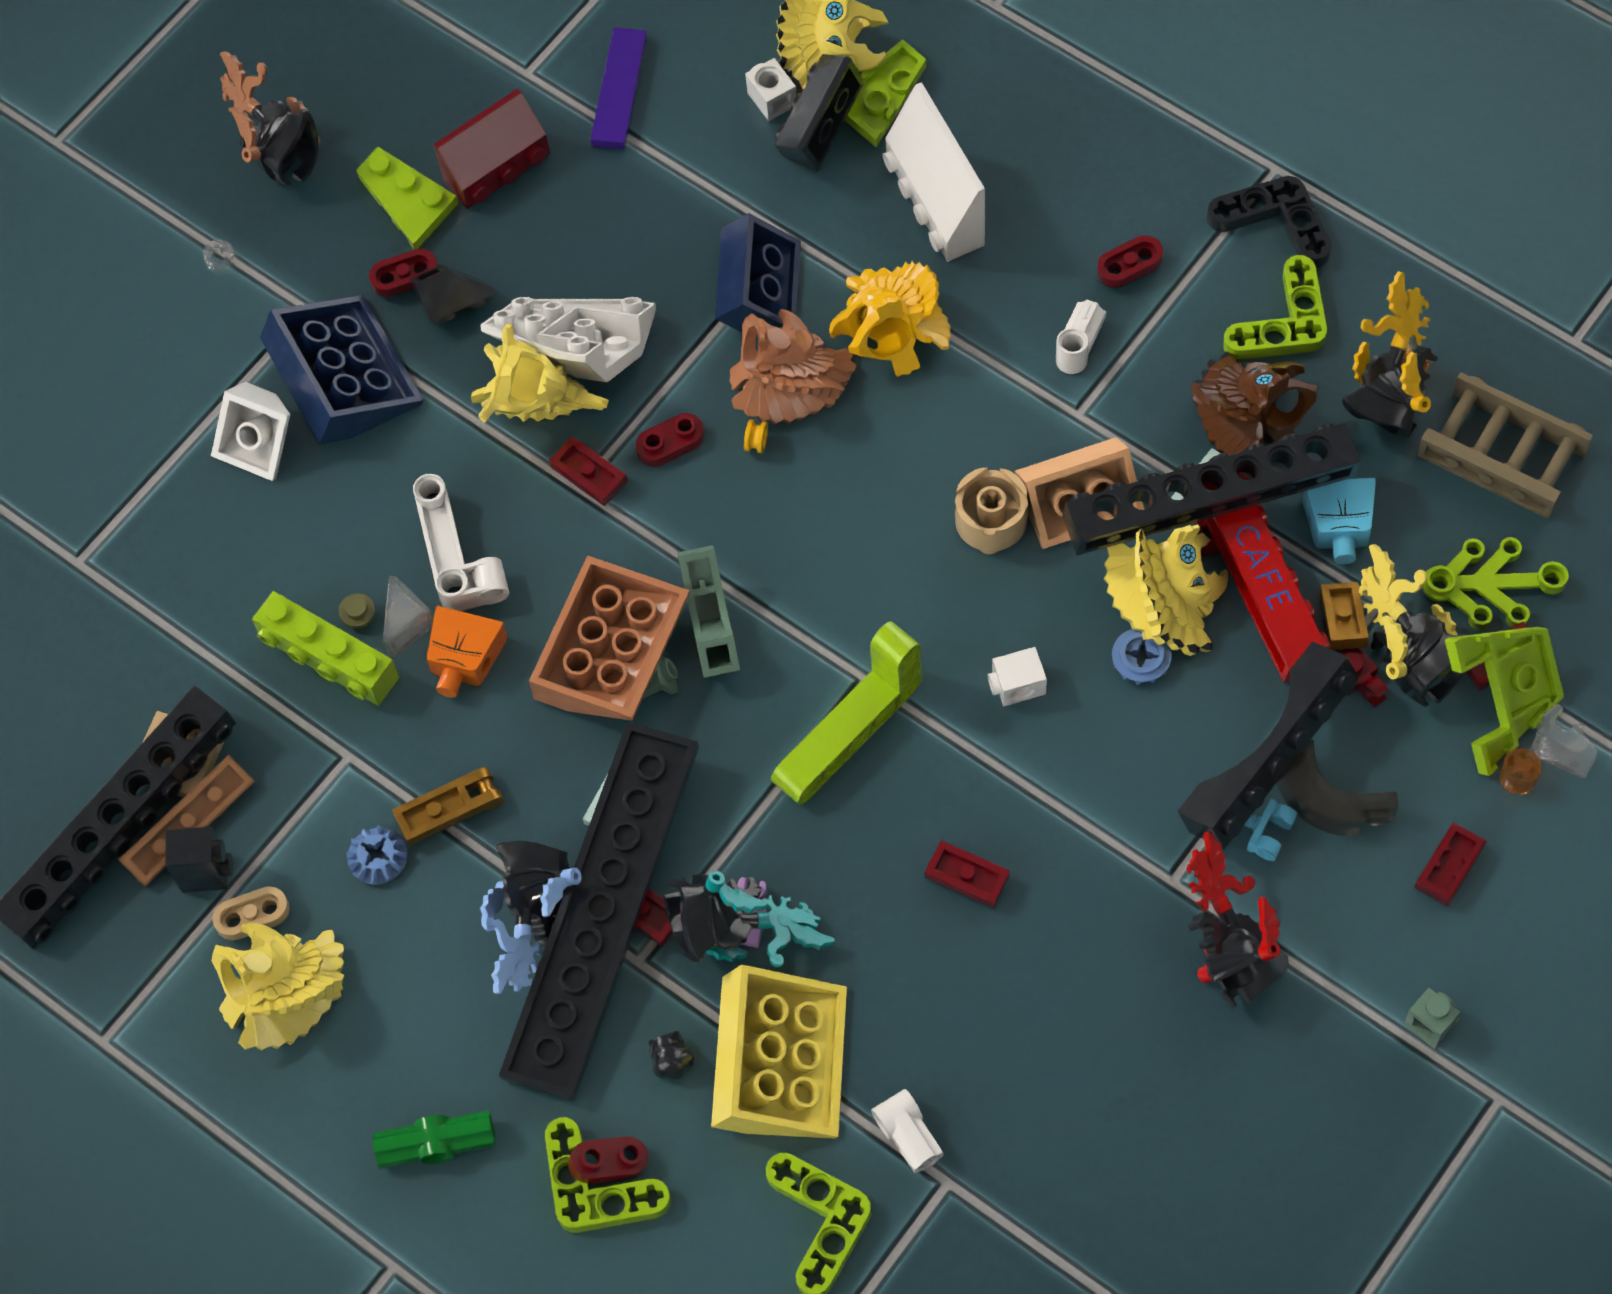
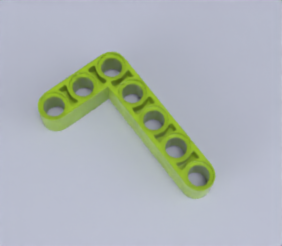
(893, 679)

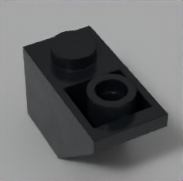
(446, 291)

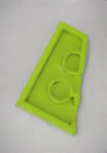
(885, 91)
(408, 196)

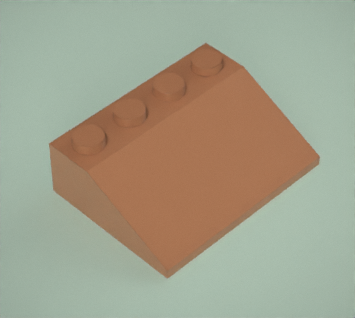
(607, 641)

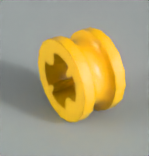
(755, 436)

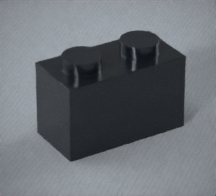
(197, 859)

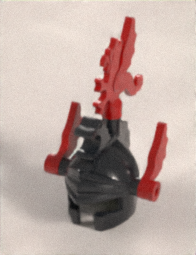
(1237, 949)

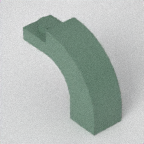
(708, 611)

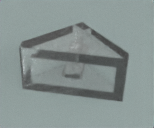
(405, 618)

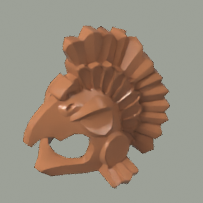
(789, 371)

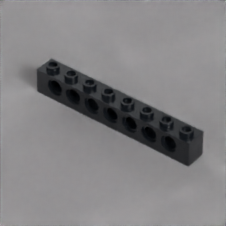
(1092, 533)
(94, 820)

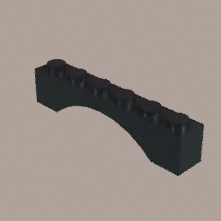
(1228, 800)

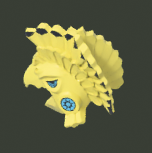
(821, 28)
(1165, 588)

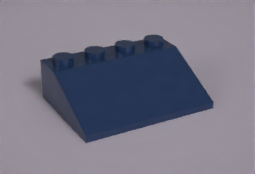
(339, 366)

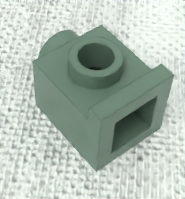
(1435, 1012)

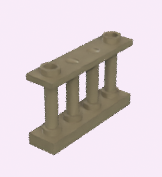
(1491, 474)

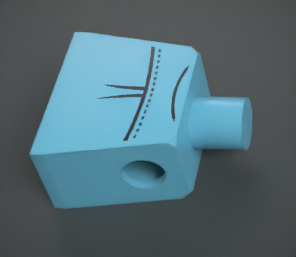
(1341, 516)

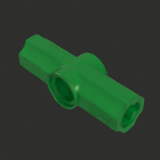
(434, 1139)

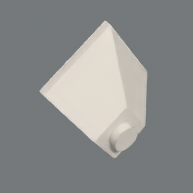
(251, 430)

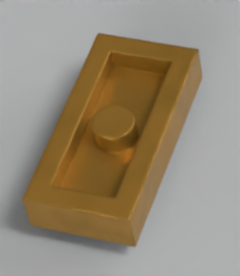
(1344, 615)

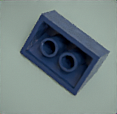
(756, 272)

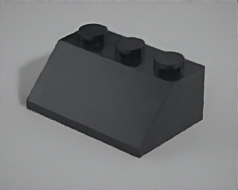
(819, 110)

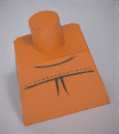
(463, 648)

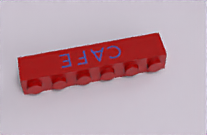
(1266, 584)

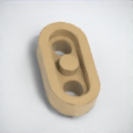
(250, 909)

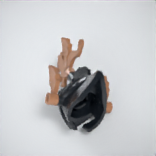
(279, 135)

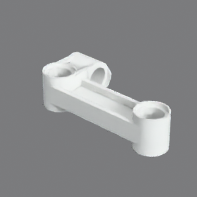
(480, 581)

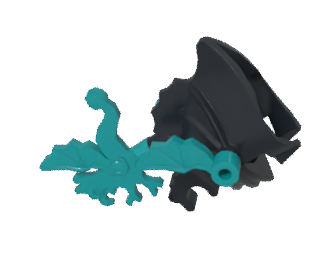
(716, 920)

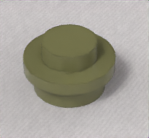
(357, 611)

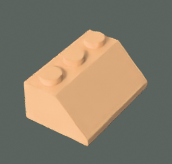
(1062, 477)

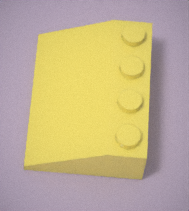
(779, 1055)

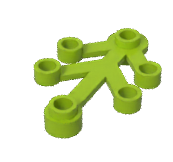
(1489, 583)

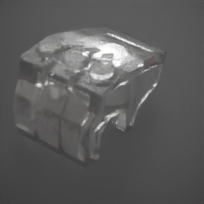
(1563, 748)

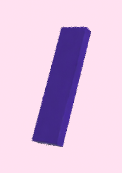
(618, 88)

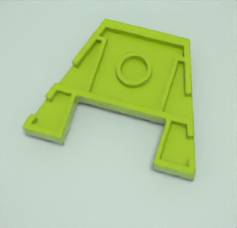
(1521, 681)

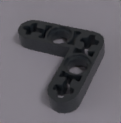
(1284, 207)

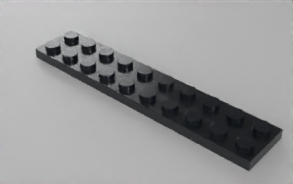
(599, 912)

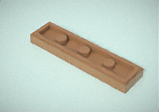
(194, 810)

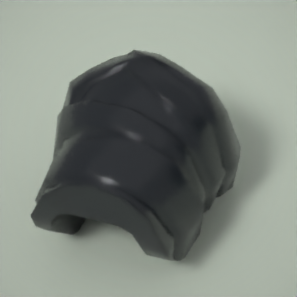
(670, 1055)

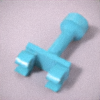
(1262, 845)

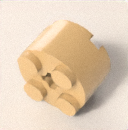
(991, 509)

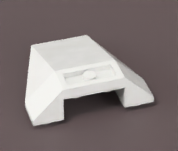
(583, 335)

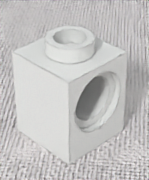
(772, 100)
(1017, 676)

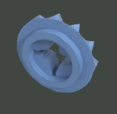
(1129, 644)
(379, 870)

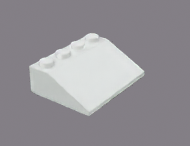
(936, 177)

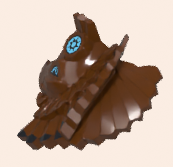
(1241, 402)

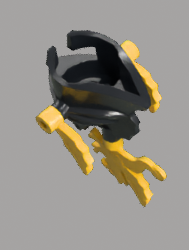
(1391, 388)

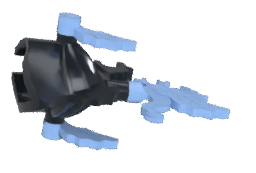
(533, 892)

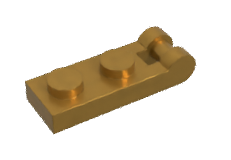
(447, 805)

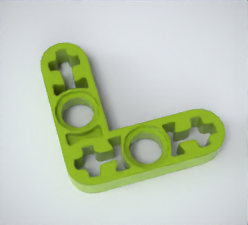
(1298, 319)
(593, 1199)
(831, 1208)

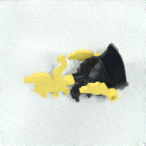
(1418, 652)

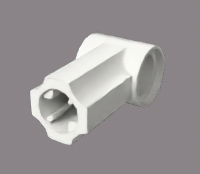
(1079, 336)
(902, 1122)

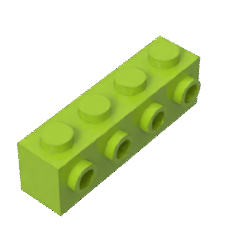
(325, 648)

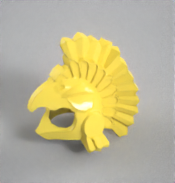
(529, 384)
(280, 985)

